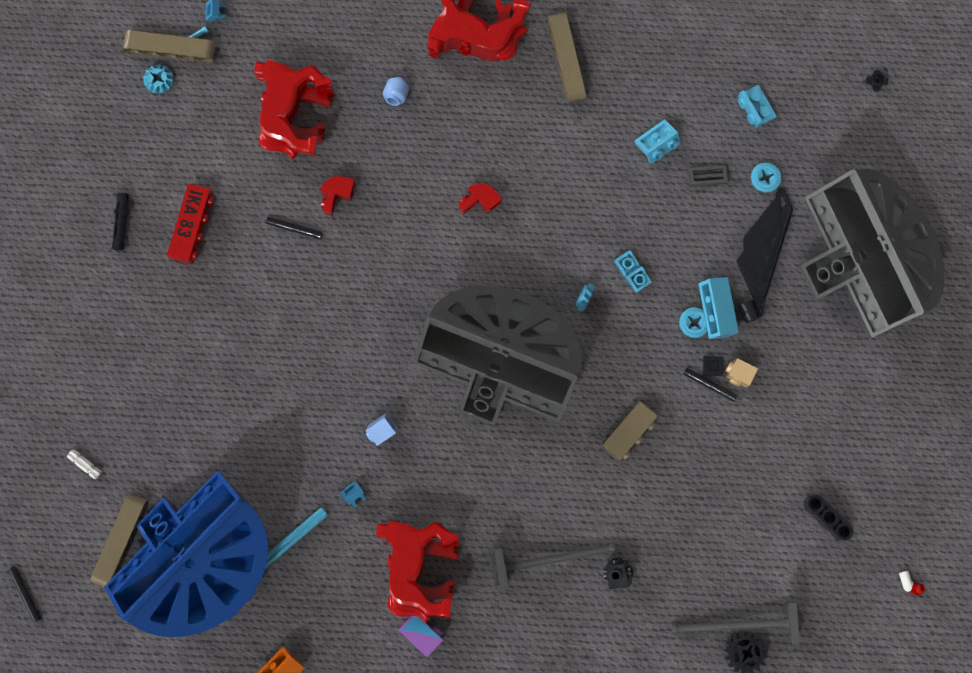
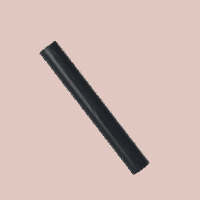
(294, 228)
(709, 384)
(24, 594)

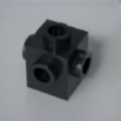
(618, 573)

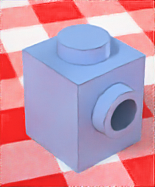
(381, 429)

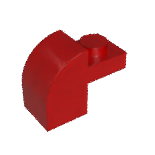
(334, 188)
(481, 194)

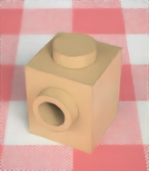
(740, 373)

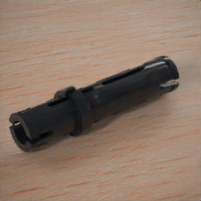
(121, 213)

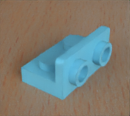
(756, 106)
(658, 141)

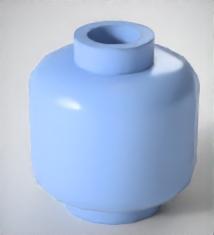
(396, 91)

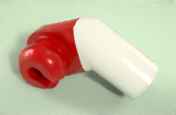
(911, 586)

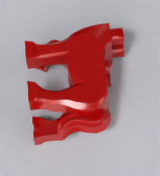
(473, 36)
(282, 103)
(407, 564)

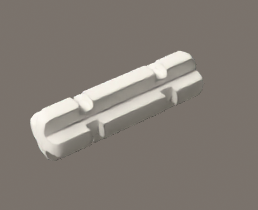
(84, 464)

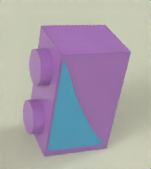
(422, 635)

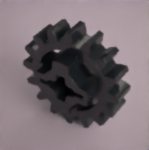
(750, 645)

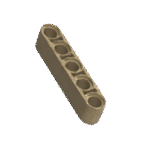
(169, 45)
(567, 57)
(118, 540)

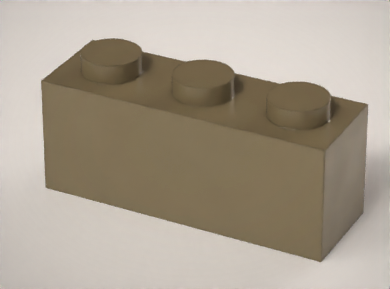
(630, 431)

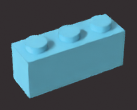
(718, 307)

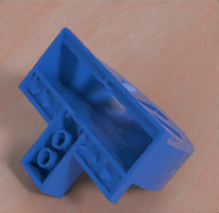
(195, 563)

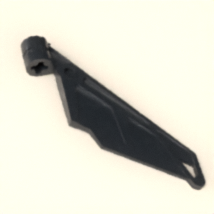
(761, 254)

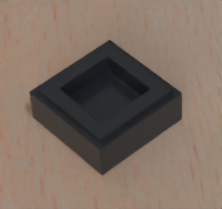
(712, 366)

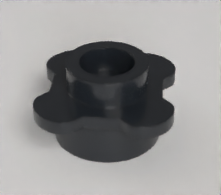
(877, 74)

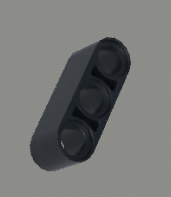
(837, 519)

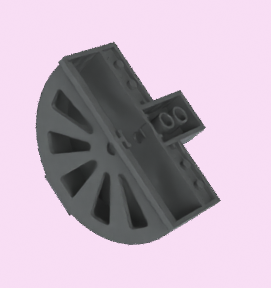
(876, 249)
(503, 350)

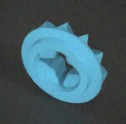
(158, 86)
(768, 169)
(584, 297)
(684, 322)

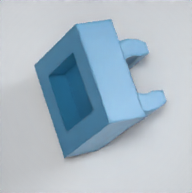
(212, 10)
(352, 492)

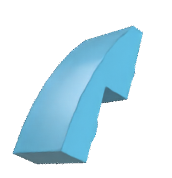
(632, 271)

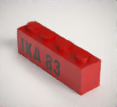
(190, 224)

